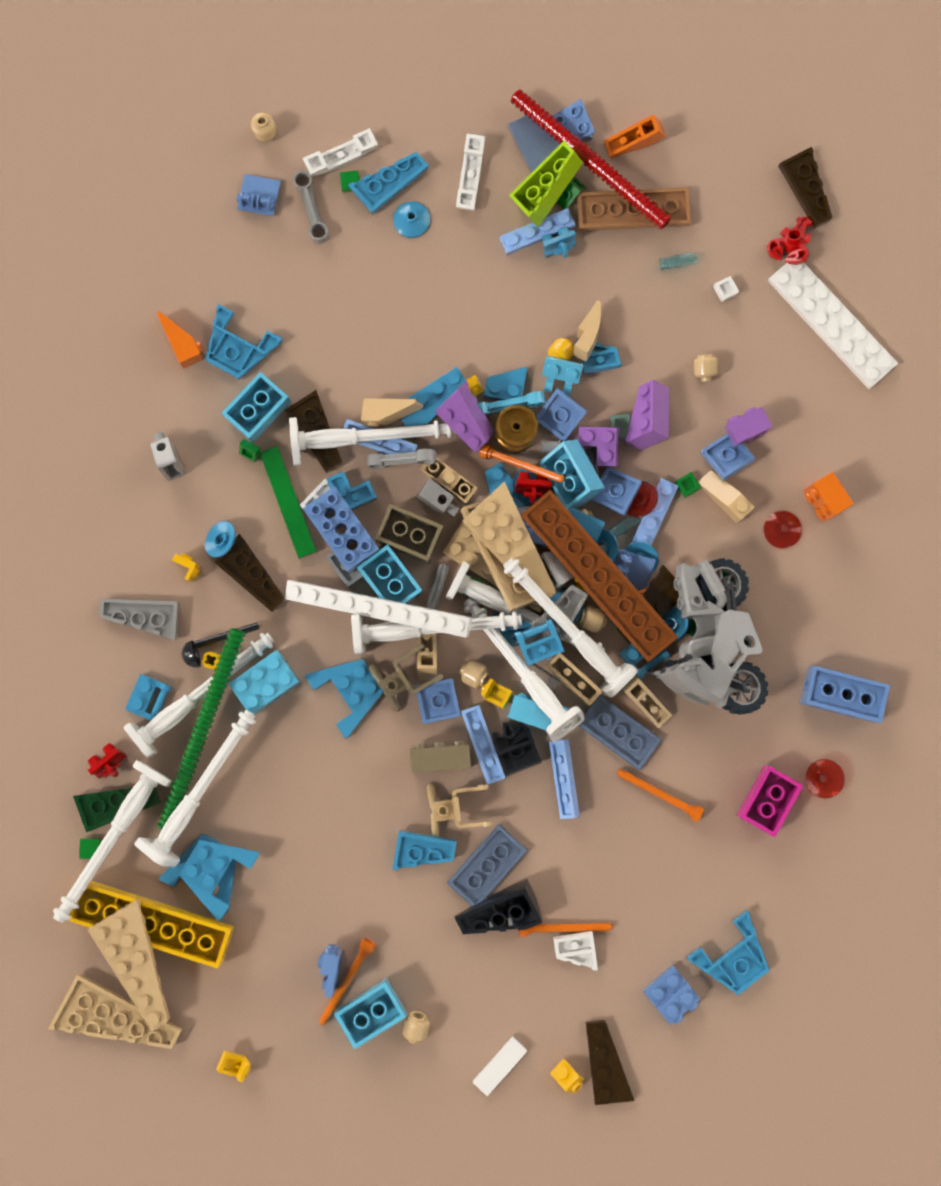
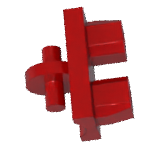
(531, 487)
(108, 764)

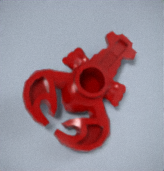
(792, 242)

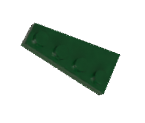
(101, 807)

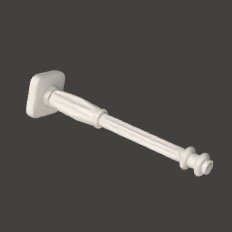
(343, 437)
(490, 597)
(393, 631)
(615, 676)
(179, 709)
(562, 720)
(125, 816)
(160, 848)

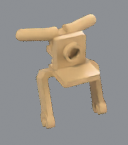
(450, 809)

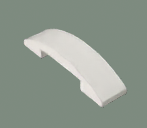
(341, 155)
(470, 172)

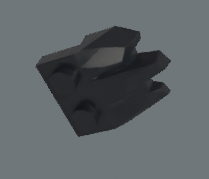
(515, 749)

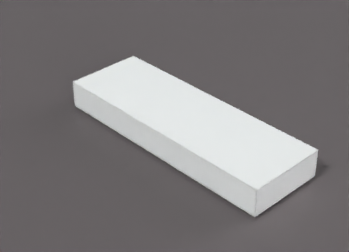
(499, 1066)

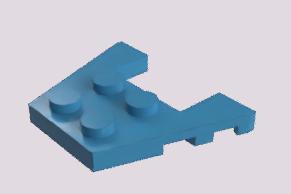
(233, 353)
(356, 687)
(207, 867)
(172, 877)
(740, 964)

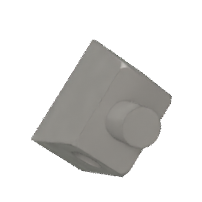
(166, 457)
(429, 495)
(556, 570)

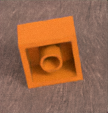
(827, 497)

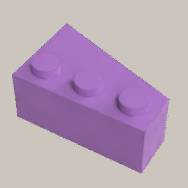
(650, 416)
(465, 417)

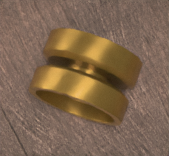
(521, 419)

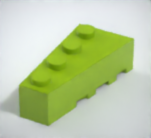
(546, 183)

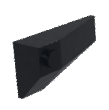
(508, 909)

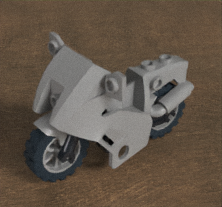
(722, 633)

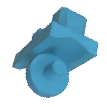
(559, 244)

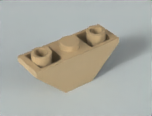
(449, 480)

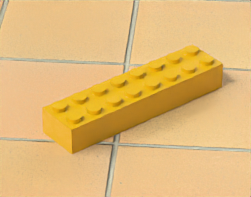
(168, 926)

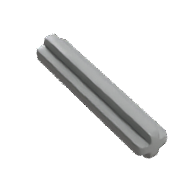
(437, 586)

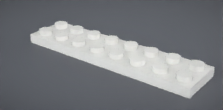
(833, 323)

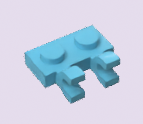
(562, 370)

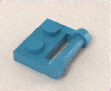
(542, 648)
(633, 656)
(143, 695)

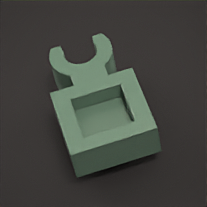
(621, 421)

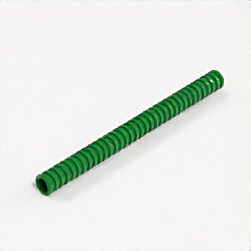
(203, 724)

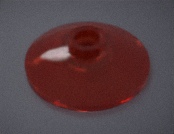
(650, 497)
(774, 533)
(834, 778)

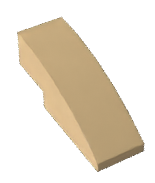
(588, 333)

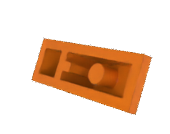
(635, 137)
(183, 345)

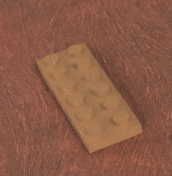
(610, 211)

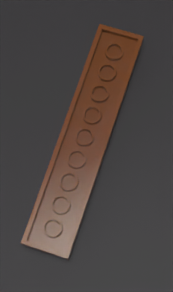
(599, 576)

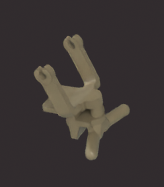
(399, 680)

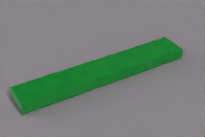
(288, 502)

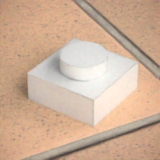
(726, 289)

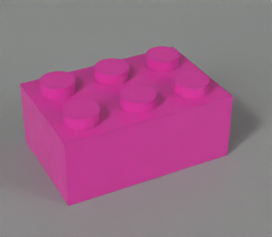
(769, 800)

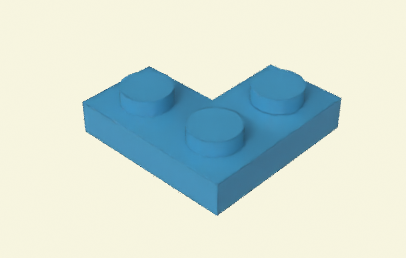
(353, 496)

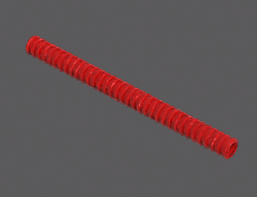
(590, 159)

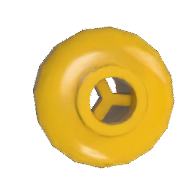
(562, 349)

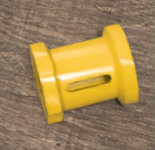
(206, 659)

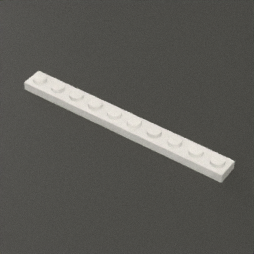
(378, 608)

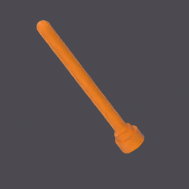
(488, 452)
(693, 811)
(583, 927)
(366, 948)

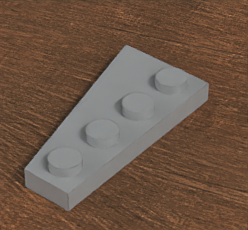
(569, 604)
(145, 615)

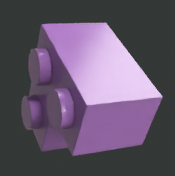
(748, 426)
(606, 441)

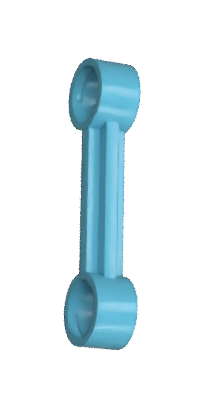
(530, 400)

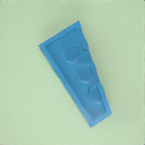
(382, 186)
(432, 397)

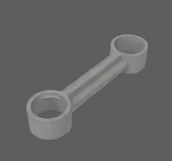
(310, 205)
(422, 456)

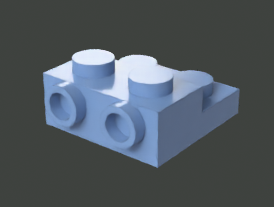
(330, 965)
(672, 995)

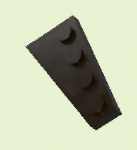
(807, 186)
(312, 418)
(248, 571)
(660, 594)
(606, 1069)

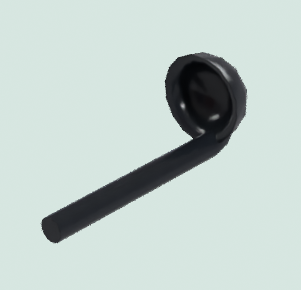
(190, 652)

